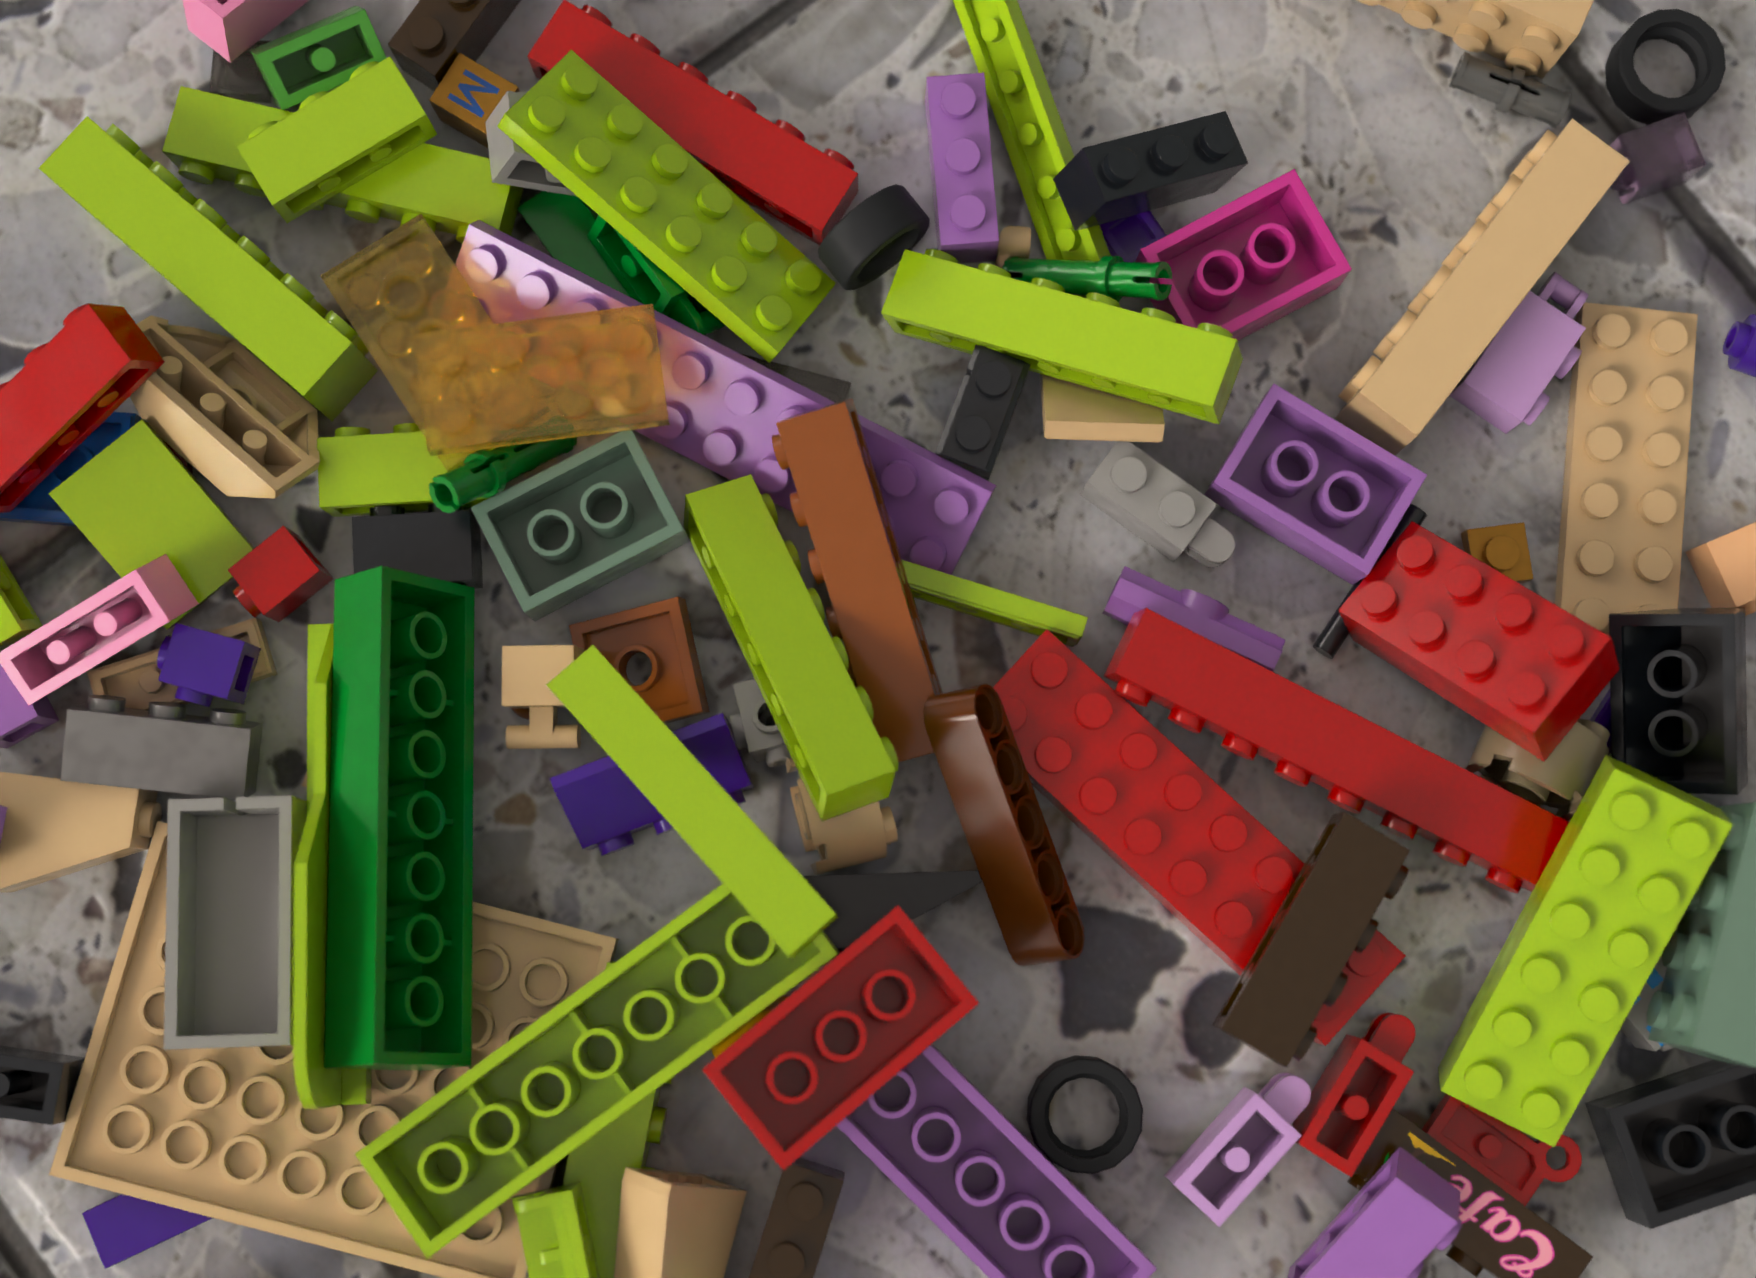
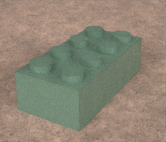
(1711, 957)

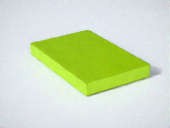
(145, 504)

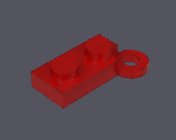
(1499, 1149)

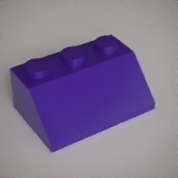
(609, 807)

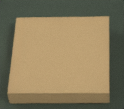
(1090, 414)

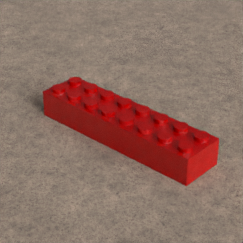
(1162, 816)

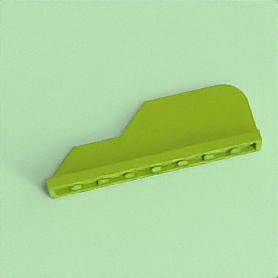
(315, 1085)

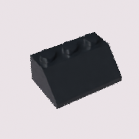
(1682, 697)

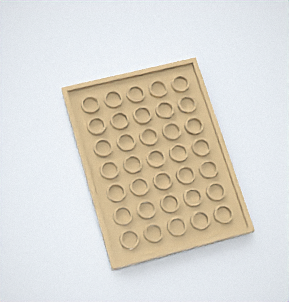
(227, 1125)

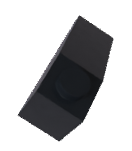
(867, 898)

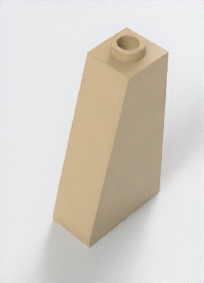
(675, 1224)

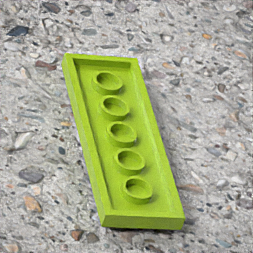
(667, 204)

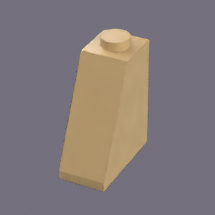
(69, 827)

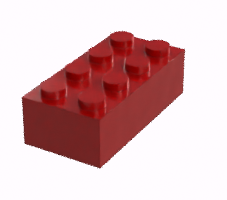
(1480, 640)
(840, 1037)

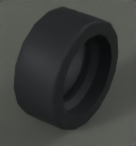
(1693, 37)
(873, 237)
(1125, 1135)

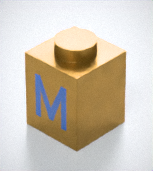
(469, 97)

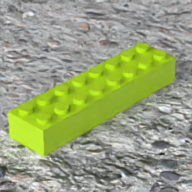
(582, 1066)

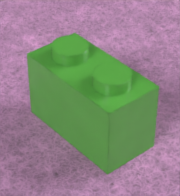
(317, 56)

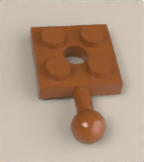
(666, 637)

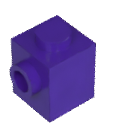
(206, 665)

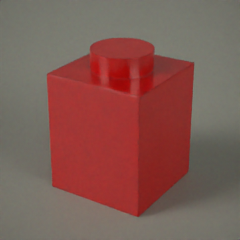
(278, 576)

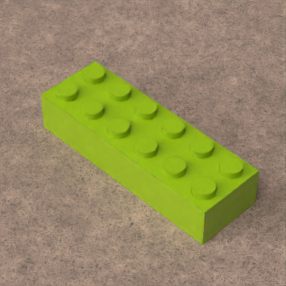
(212, 265)
(1582, 949)

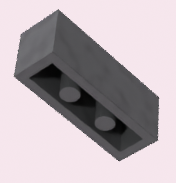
(161, 748)

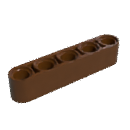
(1004, 825)

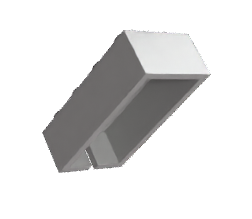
(230, 921)

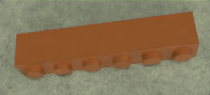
(861, 569)

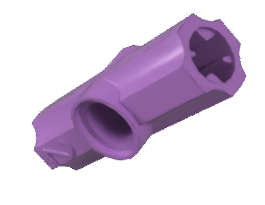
(1195, 612)

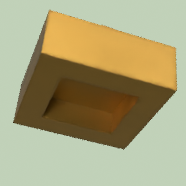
(1501, 548)

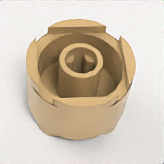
(844, 839)

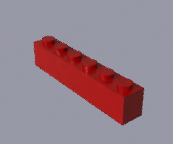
(746, 152)

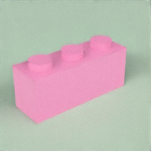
(97, 629)

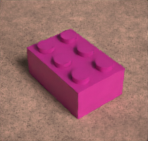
(1250, 260)

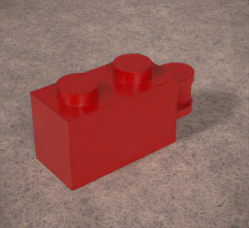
(1357, 1093)

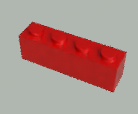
(68, 393)

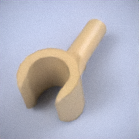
(1013, 242)

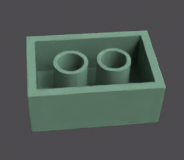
(580, 524)

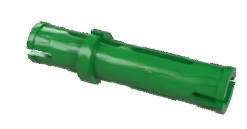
(1107, 276)
(487, 471)

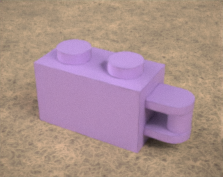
(1524, 356)
(1241, 1146)

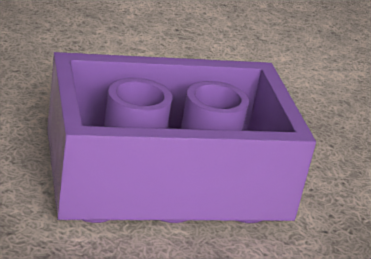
(1315, 485)

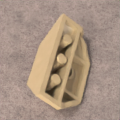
(227, 412)

